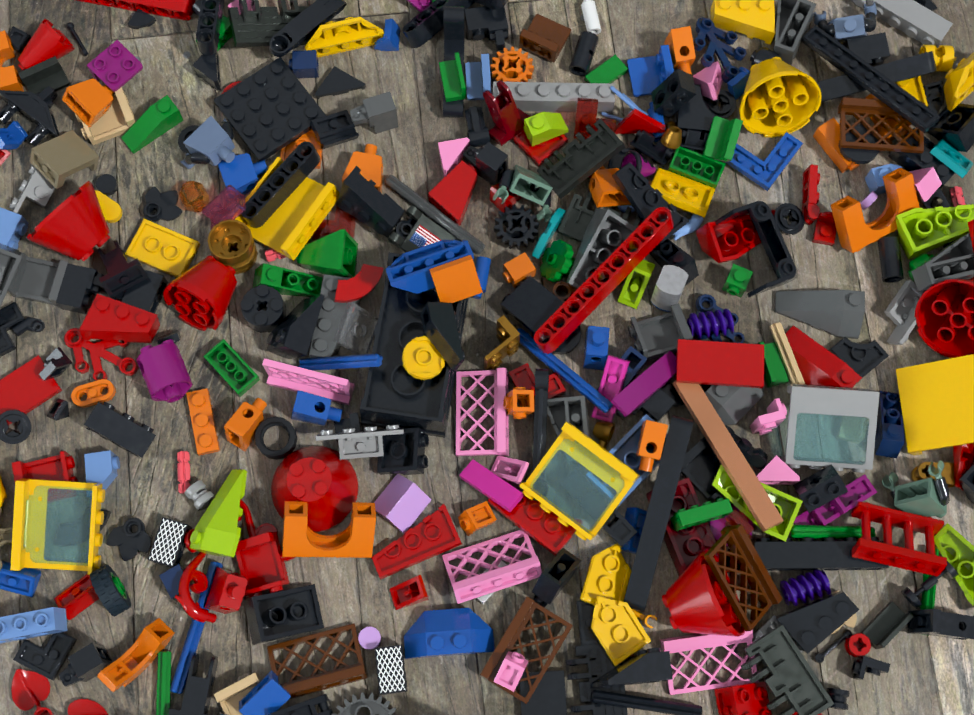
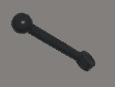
(70, 26)
(819, 658)

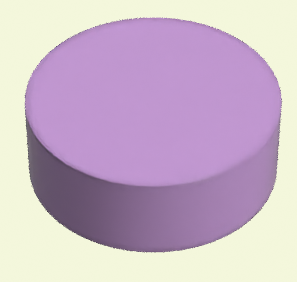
(868, 200)
(369, 638)

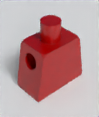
(226, 591)

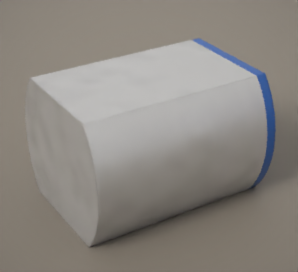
(669, 287)

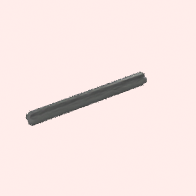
(433, 213)

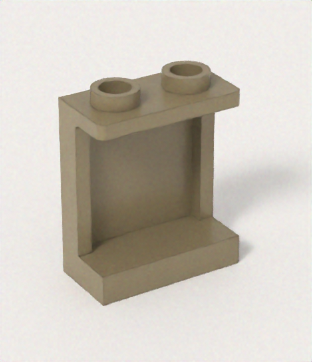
(63, 157)

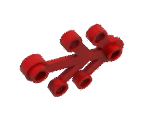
(96, 351)

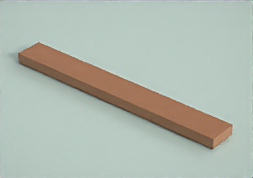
(729, 455)

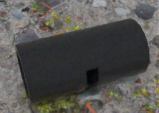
(583, 53)
(890, 259)

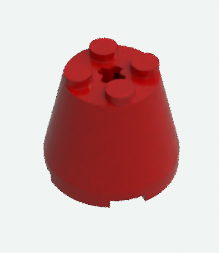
(202, 293)

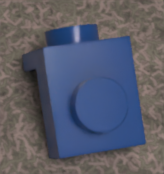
(12, 136)

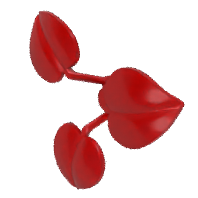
(31, 688)

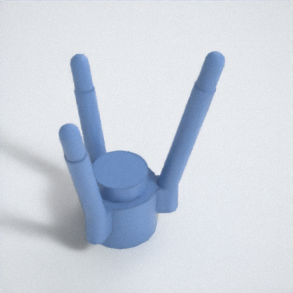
(627, 100)

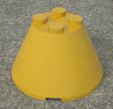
(778, 98)

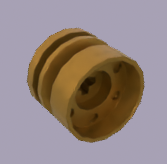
(233, 245)

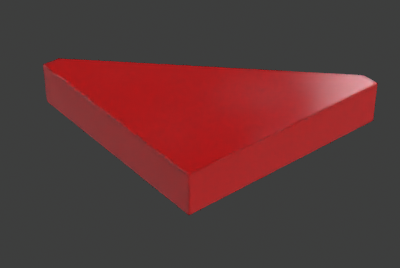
(637, 120)

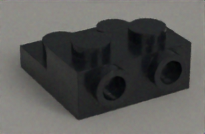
(404, 453)

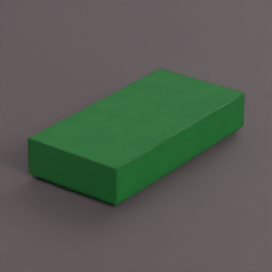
(607, 72)

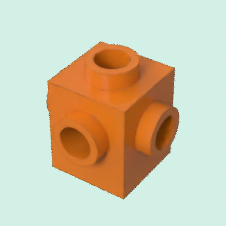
(524, 397)

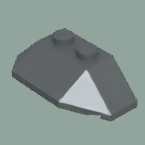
(732, 401)

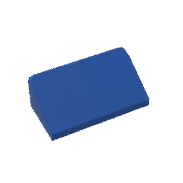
(636, 518)
(20, 582)

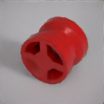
(852, 645)

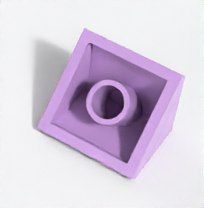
(401, 503)

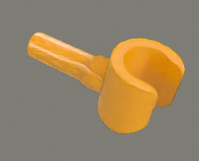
(643, 618)

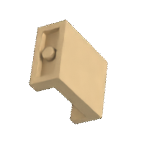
(113, 122)
(231, 695)

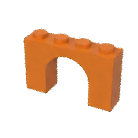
(829, 135)
(849, 219)
(353, 542)

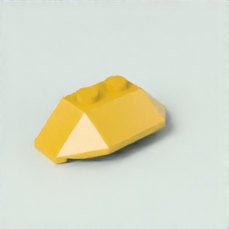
(344, 36)
(959, 82)

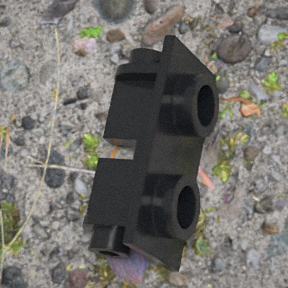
(692, 140)
(644, 144)

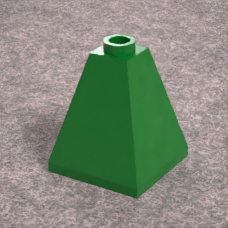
(331, 255)

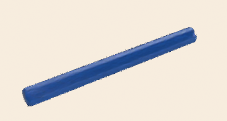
(566, 373)
(193, 637)

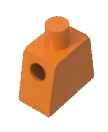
(681, 48)
(88, 100)
(369, 163)
(605, 189)
(244, 422)
(654, 434)

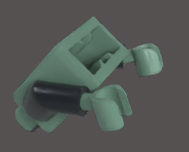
(527, 185)
(921, 497)

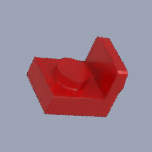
(824, 229)

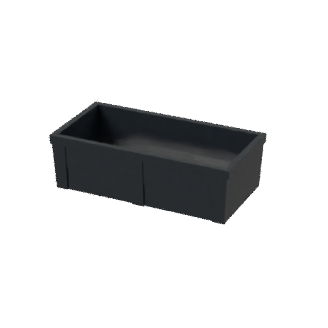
(390, 391)

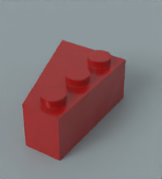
(118, 321)

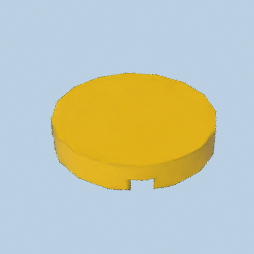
(422, 359)

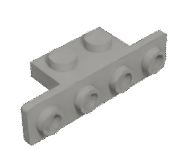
(36, 189)
(902, 312)
(360, 443)

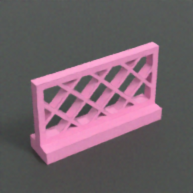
(308, 381)
(500, 417)
(496, 577)
(702, 641)

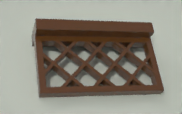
(876, 109)
(752, 570)
(513, 634)
(326, 679)

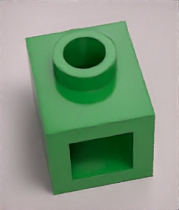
(737, 280)

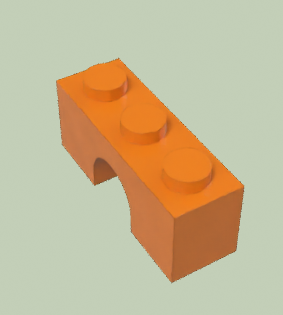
(9, 75)

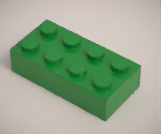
(696, 167)
(231, 367)
(701, 514)

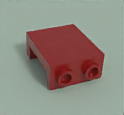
(50, 468)
(262, 564)

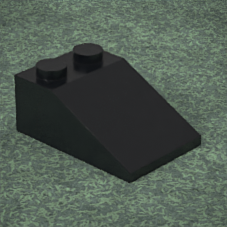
(294, 333)
(283, 614)
(646, 667)

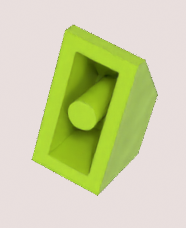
(544, 127)
(636, 284)

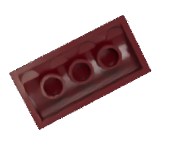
(689, 542)

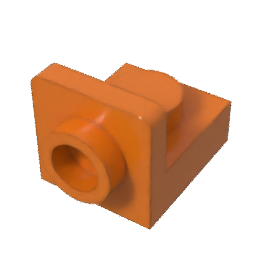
(476, 518)

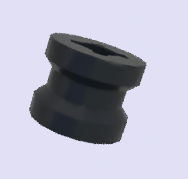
(839, 698)

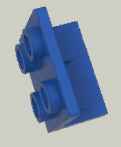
(650, 71)

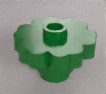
(557, 261)

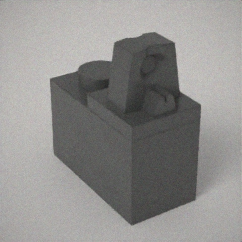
(377, 112)

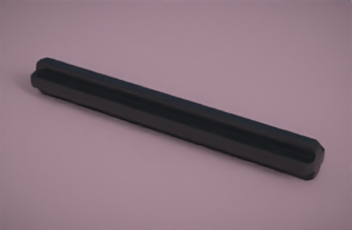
(644, 703)

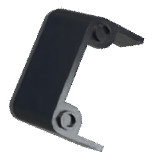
(771, 240)

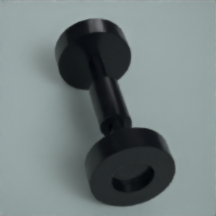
(926, 585)

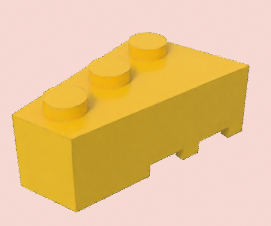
(747, 17)

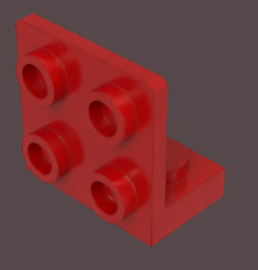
(743, 699)

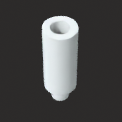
(591, 16)

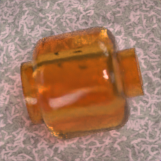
(194, 196)

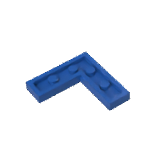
(765, 172)

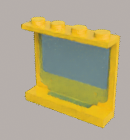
(579, 482)
(57, 525)

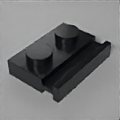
(334, 129)

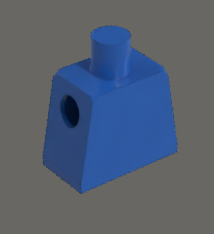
(242, 172)
(596, 346)
(305, 408)

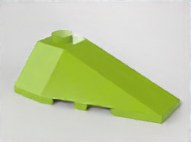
(930, 228)
(785, 504)
(217, 528)
(960, 555)

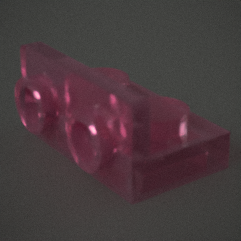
(225, 206)

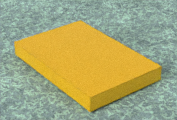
(683, 192)
(162, 248)

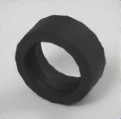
(262, 428)

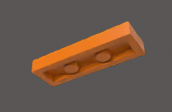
(203, 422)

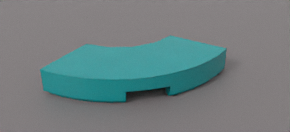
(545, 237)

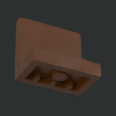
(544, 38)

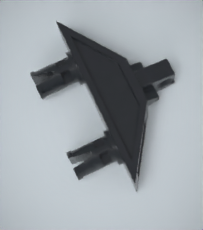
(35, 108)

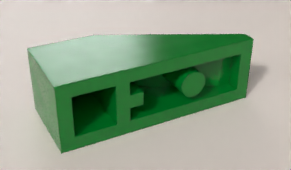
(152, 124)

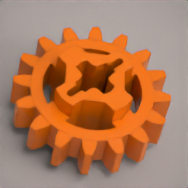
(512, 66)

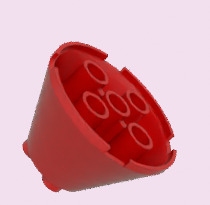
(74, 225)
(947, 317)
(319, 479)
(699, 602)

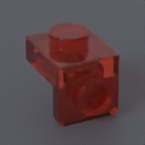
(740, 518)

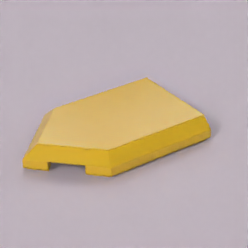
(606, 576)
(617, 629)

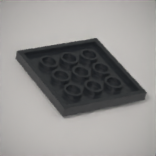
(269, 109)

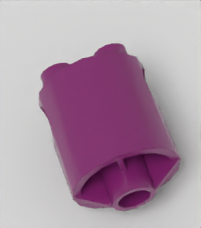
(164, 371)

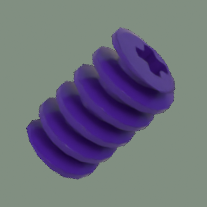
(711, 322)
(805, 586)

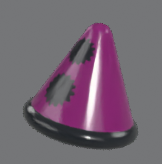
(638, 162)

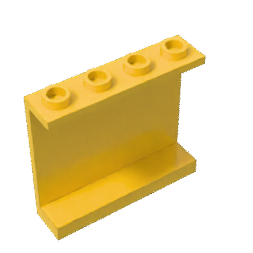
(296, 218)
(937, 403)

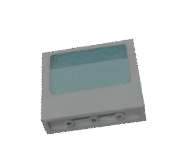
(831, 427)

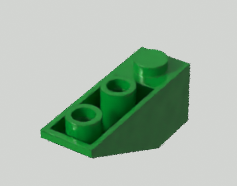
(287, 281)

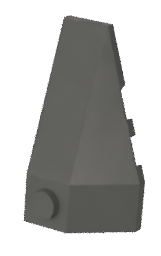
(600, 240)

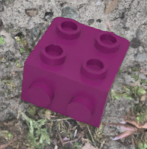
(115, 66)

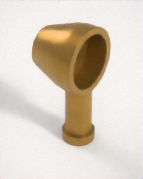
(672, 136)
(604, 432)

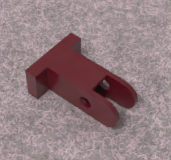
(504, 112)

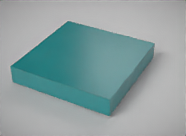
(952, 158)

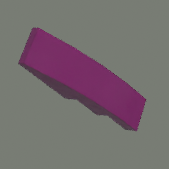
(646, 384)
(857, 491)

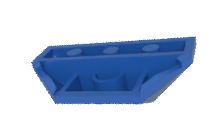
(412, 268)
(448, 634)

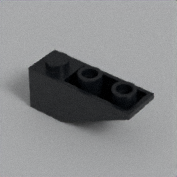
(670, 254)
(441, 329)

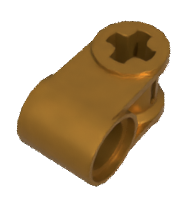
(921, 472)

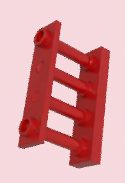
(892, 555)

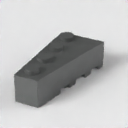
(328, 320)

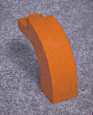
(138, 656)

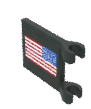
(422, 234)

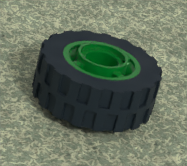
(110, 590)

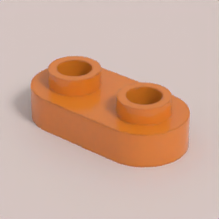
(94, 393)

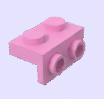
(765, 423)

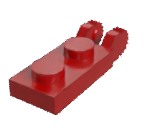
(810, 195)

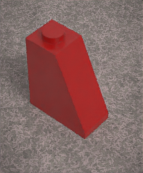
(455, 191)

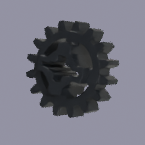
(518, 235)

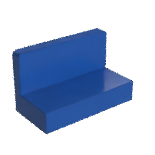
(264, 697)

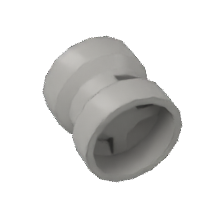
(199, 495)

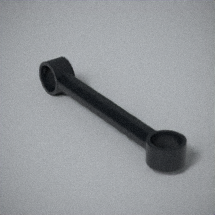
(540, 415)

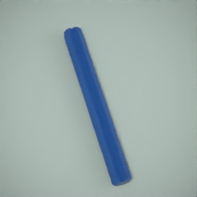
(341, 362)

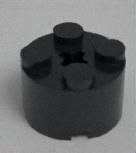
(260, 298)

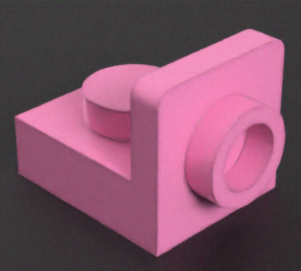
(511, 670)

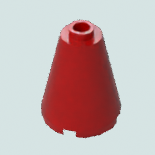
(44, 45)

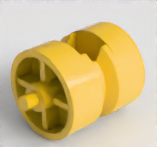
(943, 56)

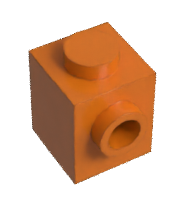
(518, 269)

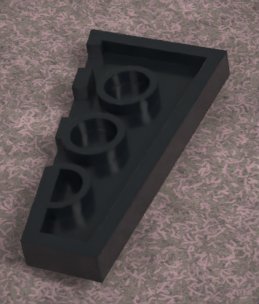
(644, 197)

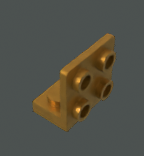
(509, 344)

